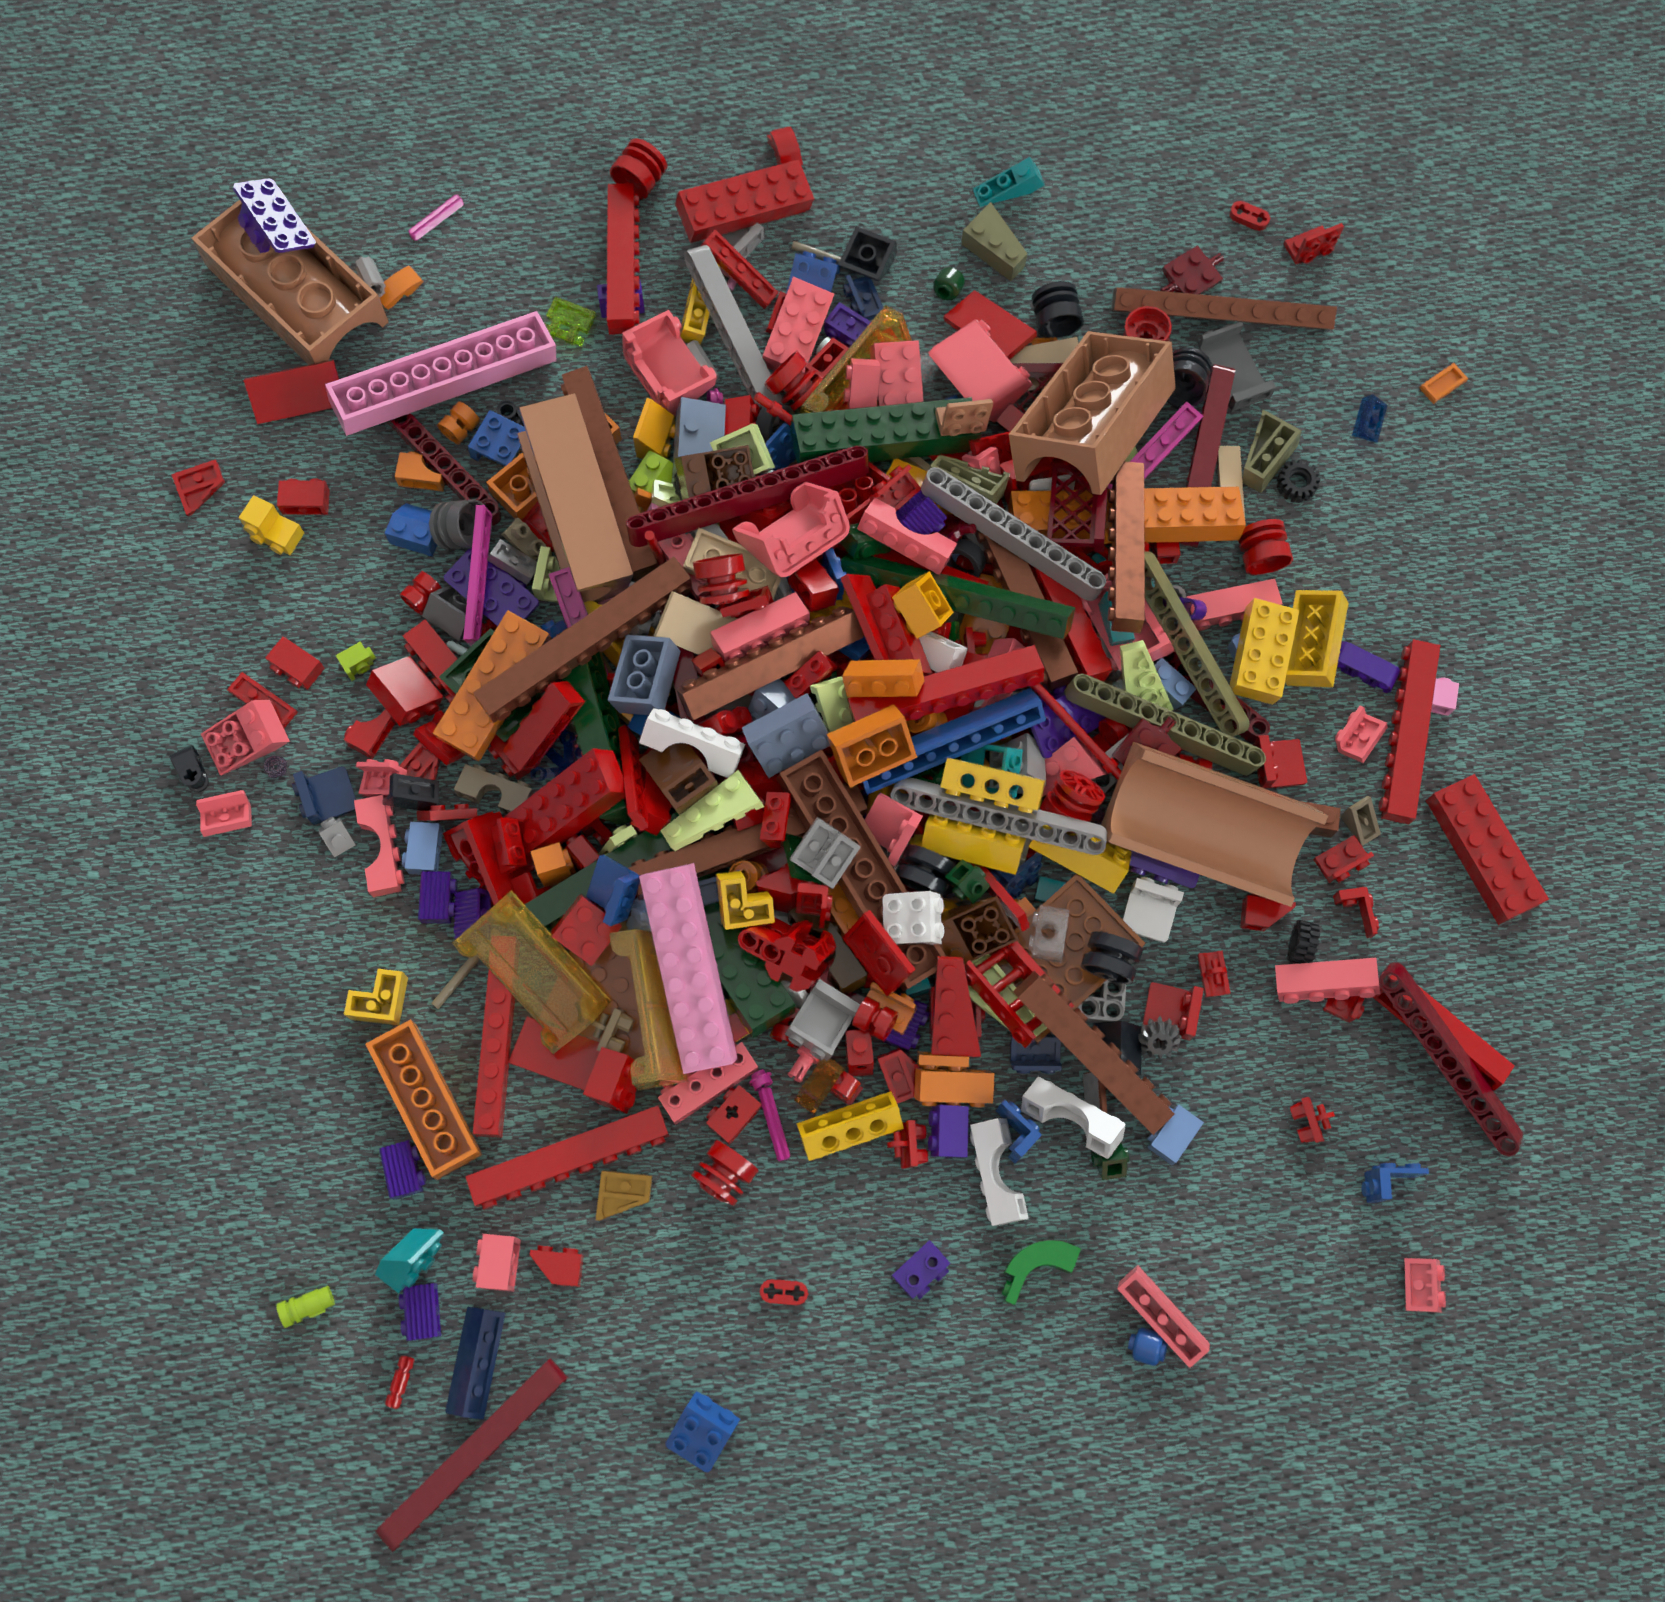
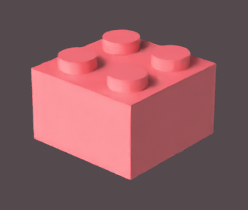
(497, 1262)

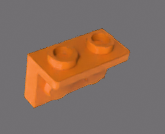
(902, 1004)
(934, 1062)

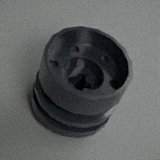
(1057, 309)
(1191, 376)

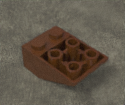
(713, 470)
(679, 775)
(976, 929)

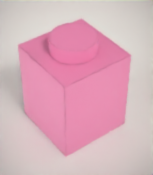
(1444, 696)

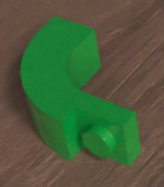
(1043, 1253)

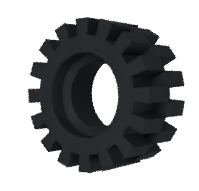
(1296, 493)
(1303, 942)

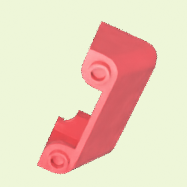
(665, 362)
(980, 367)
(800, 535)
(1151, 633)

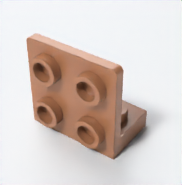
(964, 417)

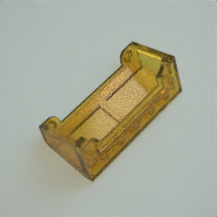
(885, 327)
(534, 970)
(661, 1061)

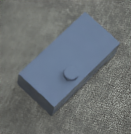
(696, 426)

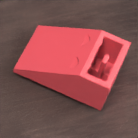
(245, 736)

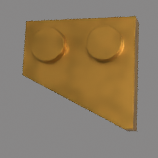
(621, 1192)

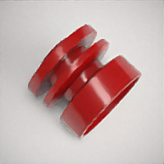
(639, 165)
(1148, 323)
(793, 381)
(1265, 547)
(721, 579)
(1073, 796)
(724, 1173)

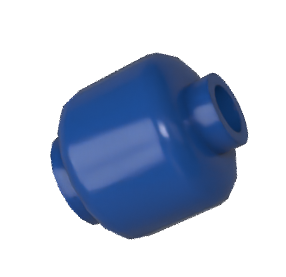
(1147, 1346)

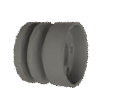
(453, 524)

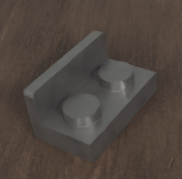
(513, 561)

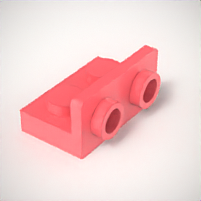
(1424, 1285)

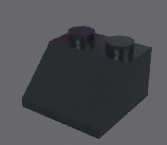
(868, 254)

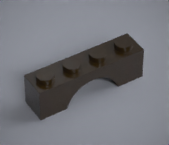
(846, 972)

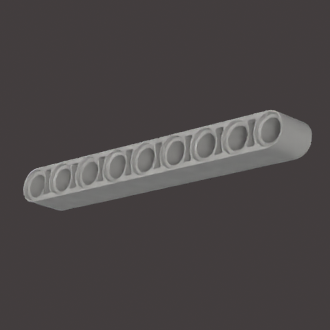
(729, 322)
(1013, 534)
(1007, 824)

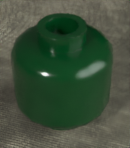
(948, 283)

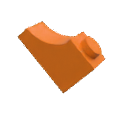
(413, 473)

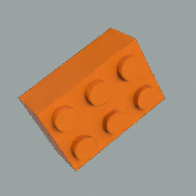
(872, 745)

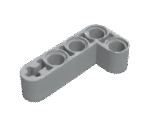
(1106, 999)

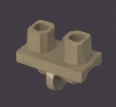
(523, 539)
(617, 1020)

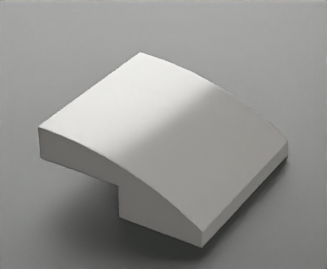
(825, 852)

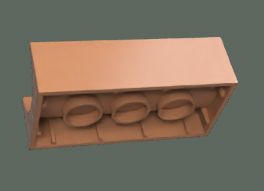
(299, 294)
(1096, 406)
(574, 498)
(1209, 823)

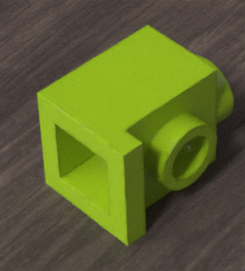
(356, 659)

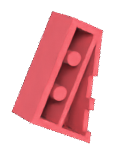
(1072, 757)

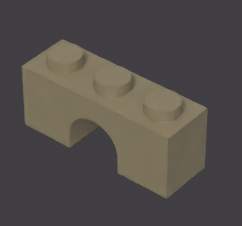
(476, 782)

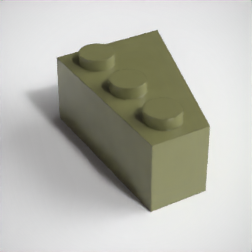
(994, 243)
(1270, 449)
(982, 481)

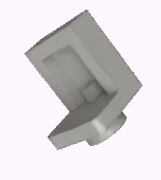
(336, 836)

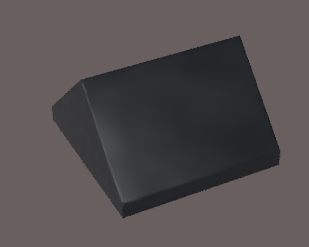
(1125, 1038)

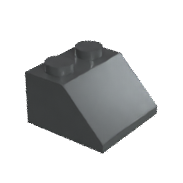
(447, 611)

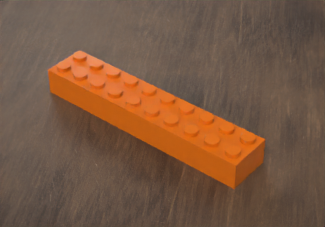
(1169, 513)

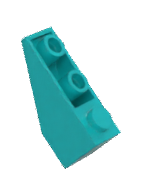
(1011, 183)

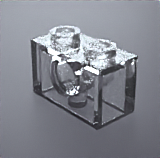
(1052, 948)

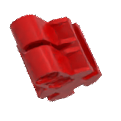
(789, 950)

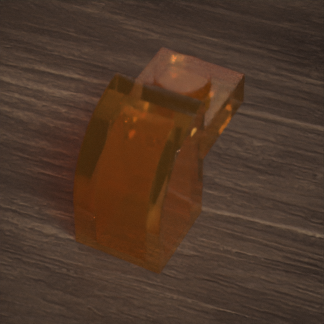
(819, 1085)

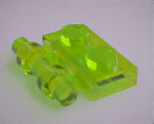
(572, 316)

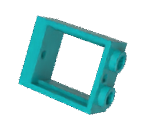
(1011, 762)

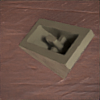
(1362, 820)

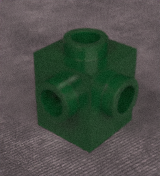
(967, 881)
(1113, 1167)

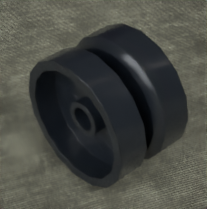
(924, 870)
(1112, 957)

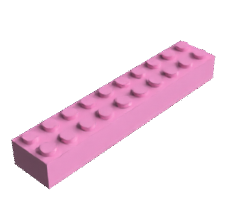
(441, 373)

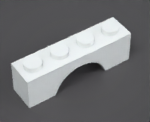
(720, 751)
(1048, 1101)
(990, 1141)

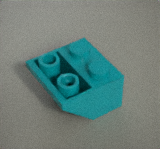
(409, 1258)

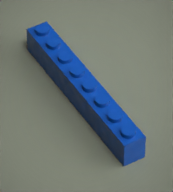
(964, 736)

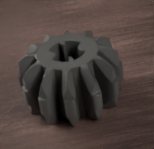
(1160, 1037)

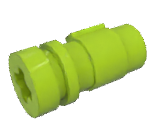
(308, 1304)

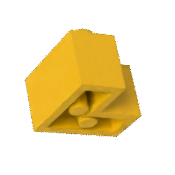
(269, 527)
(740, 908)
(383, 1004)

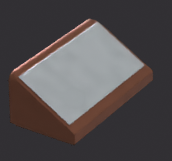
(1094, 1091)

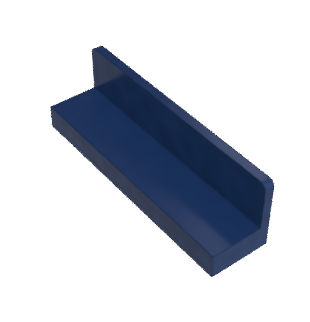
(475, 1363)

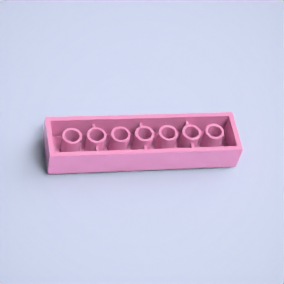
(688, 968)

